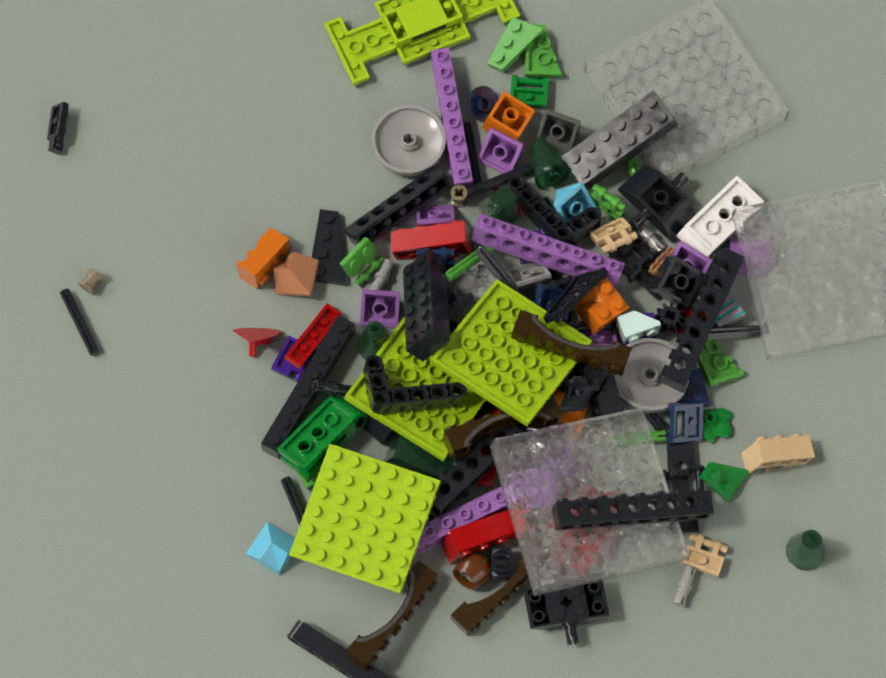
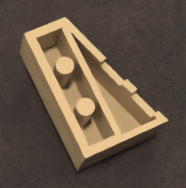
(778, 452)

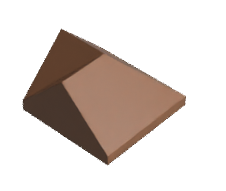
(295, 275)

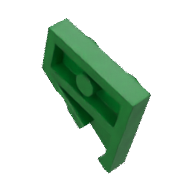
(723, 479)

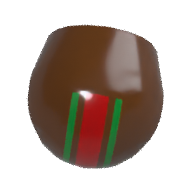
(476, 567)

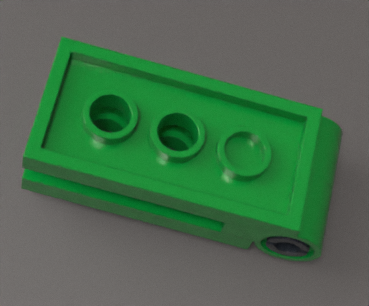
(330, 423)

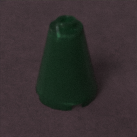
(548, 165)
(372, 339)
(805, 550)

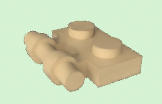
(607, 233)
(703, 560)

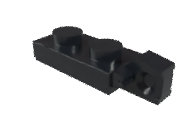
(57, 126)

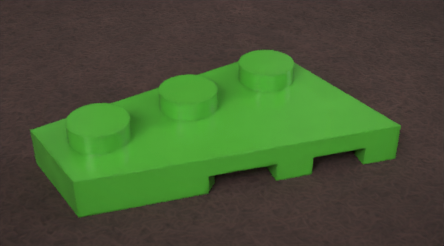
(513, 42)
(541, 59)
(716, 365)

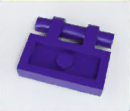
(284, 367)

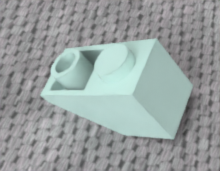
(636, 325)

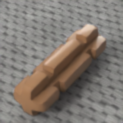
(658, 262)

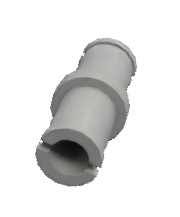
(650, 238)
(382, 276)
(684, 585)

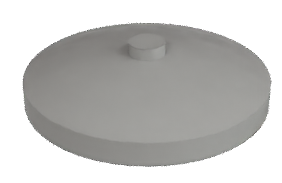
(408, 140)
(642, 378)

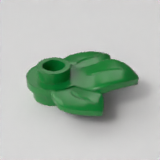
(718, 425)

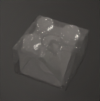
(474, 280)

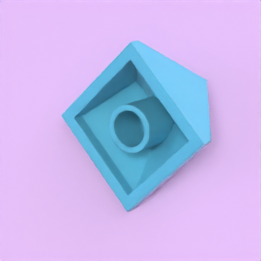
(572, 201)
(271, 548)

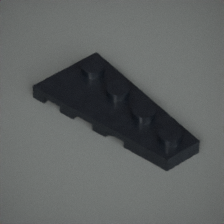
(328, 249)
(573, 294)

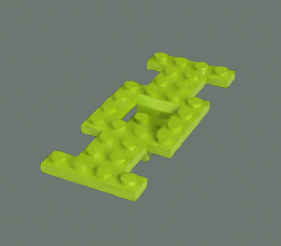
(407, 19)

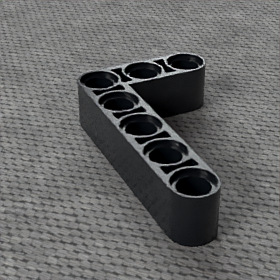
(546, 217)
(407, 394)

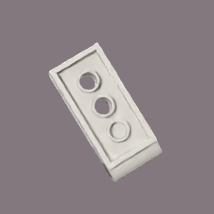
(707, 229)

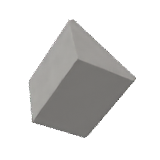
(528, 276)

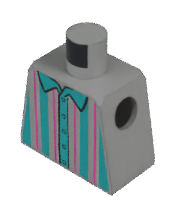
(730, 313)

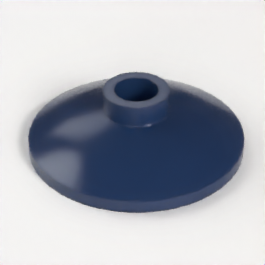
(487, 98)

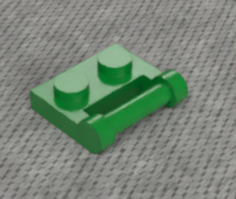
(530, 96)

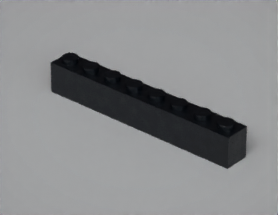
(303, 394)

